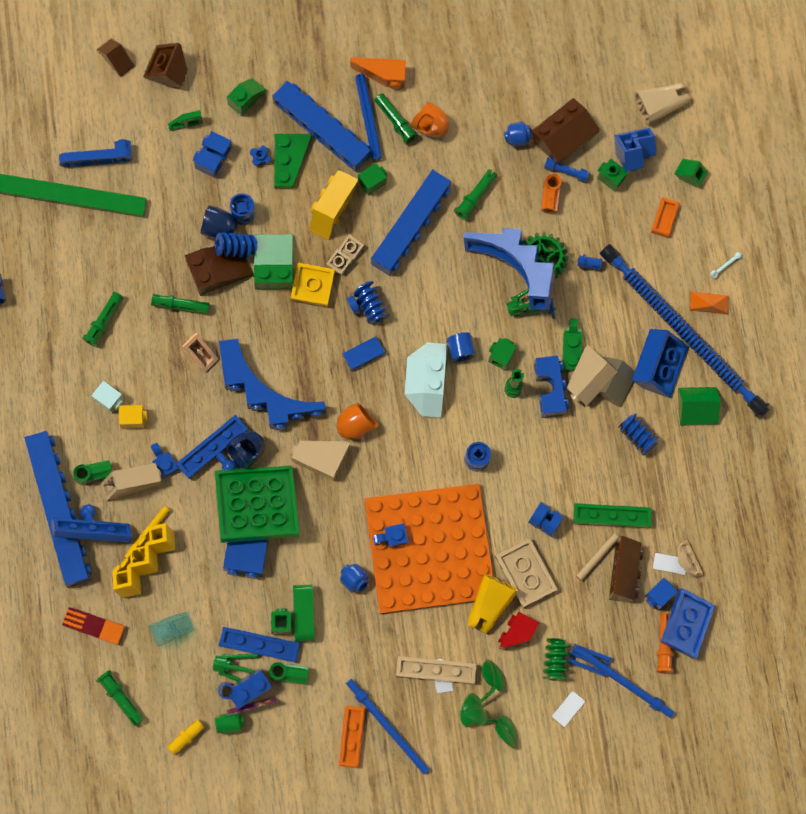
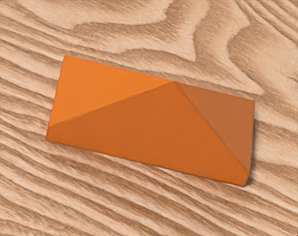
(708, 302)

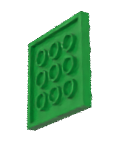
(256, 504)

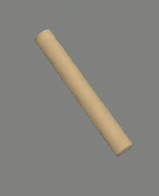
(597, 557)

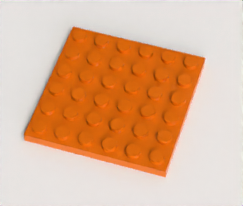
(443, 552)

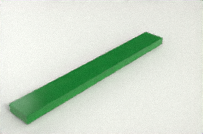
(72, 195)

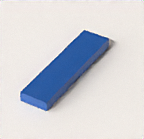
(259, 644)

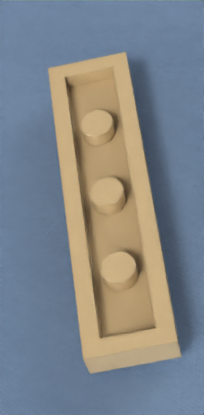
(436, 670)

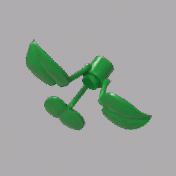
(474, 713)

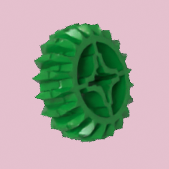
(556, 251)

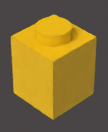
(132, 416)

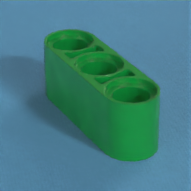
(303, 613)

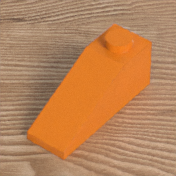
(384, 71)

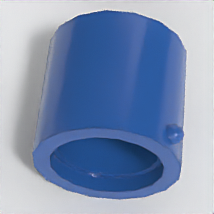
(461, 347)

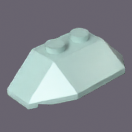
(426, 379)

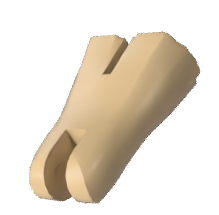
(660, 101)

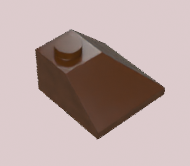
(167, 65)

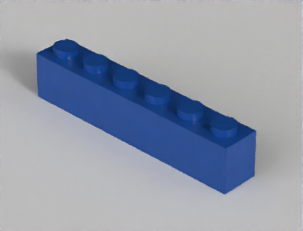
(321, 125)
(411, 222)

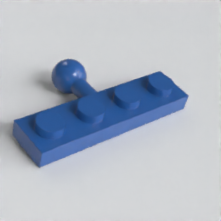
(212, 448)
(91, 529)

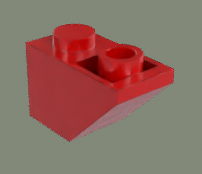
(520, 631)

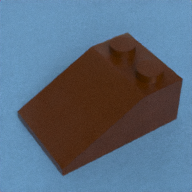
(215, 271)

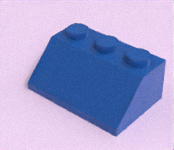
(660, 362)

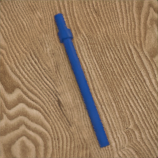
(361, 696)
(655, 703)

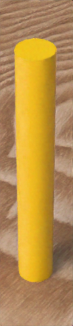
(156, 521)

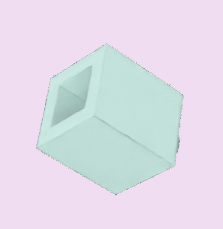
(108, 397)

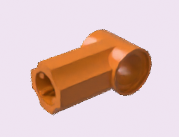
(551, 194)

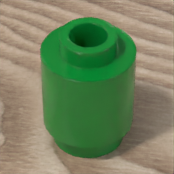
(229, 724)

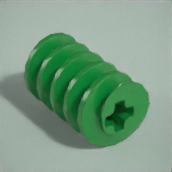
(556, 659)

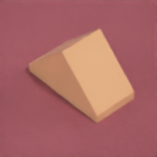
(199, 352)

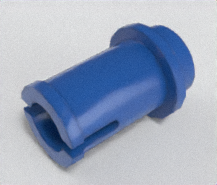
(589, 262)

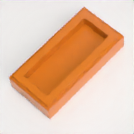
(665, 217)

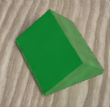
(699, 406)

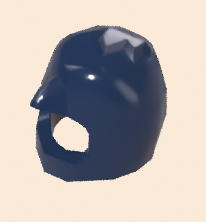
(217, 221)
(246, 448)

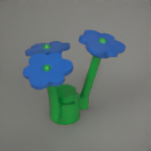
(518, 307)

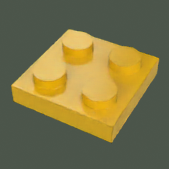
(312, 284)

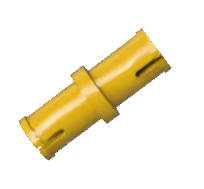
(185, 737)

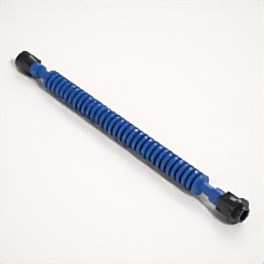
(754, 402)

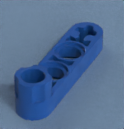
(121, 154)

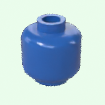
(518, 134)
(354, 578)

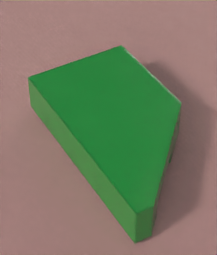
(186, 120)

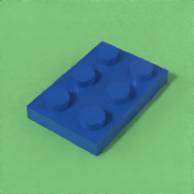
(687, 623)

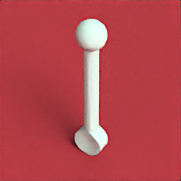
(714, 274)

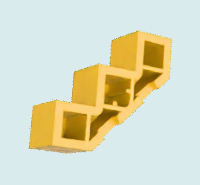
(142, 559)

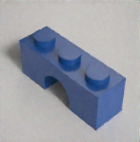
(550, 370)

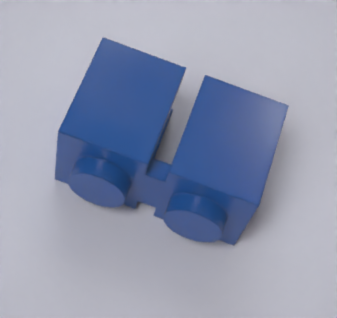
(214, 150)

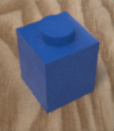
(660, 594)

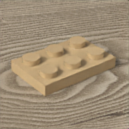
(526, 572)

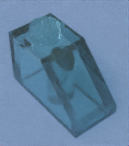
(171, 628)

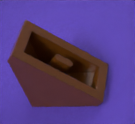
(116, 56)

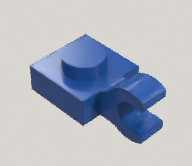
(164, 461)
(394, 535)

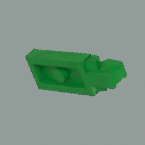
(571, 346)

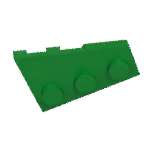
(288, 157)

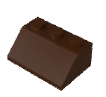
(565, 131)
(626, 570)

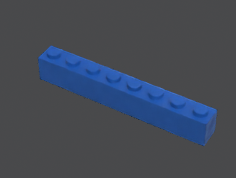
(56, 505)

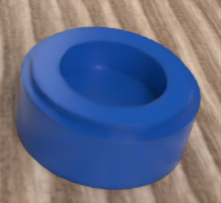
(353, 304)

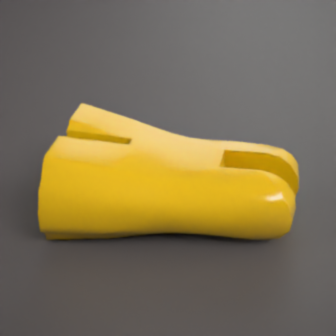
(490, 602)

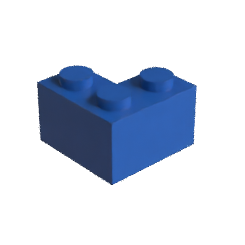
(634, 147)

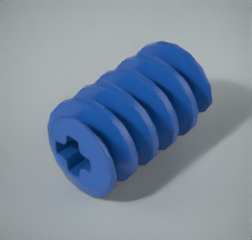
(235, 244)
(369, 303)
(638, 434)

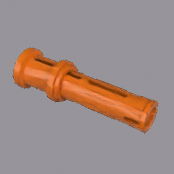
(664, 653)

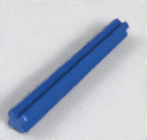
(368, 117)

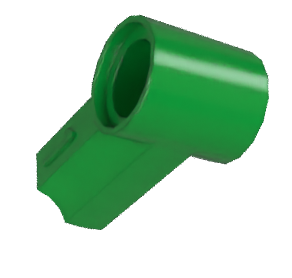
(95, 471)
(291, 673)

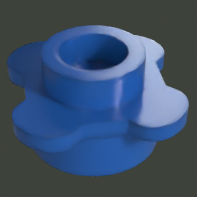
(260, 160)

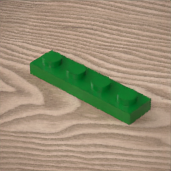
(612, 515)

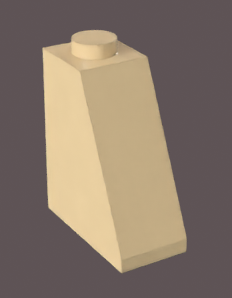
(590, 376)
(321, 456)
(130, 481)

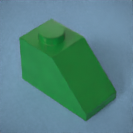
(245, 95)

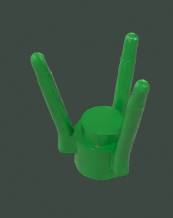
(223, 665)

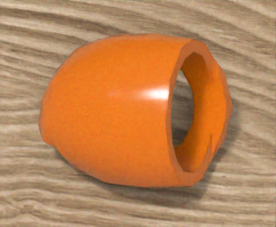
(431, 121)
(355, 422)

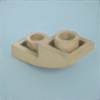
(345, 255)

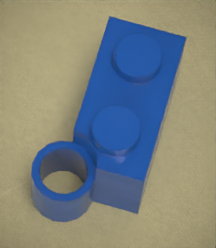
(247, 688)

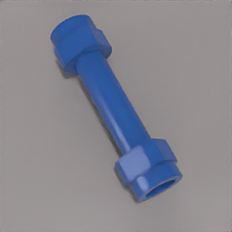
(581, 174)

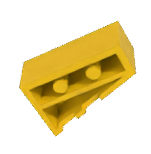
(332, 203)

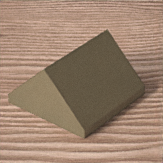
(619, 385)

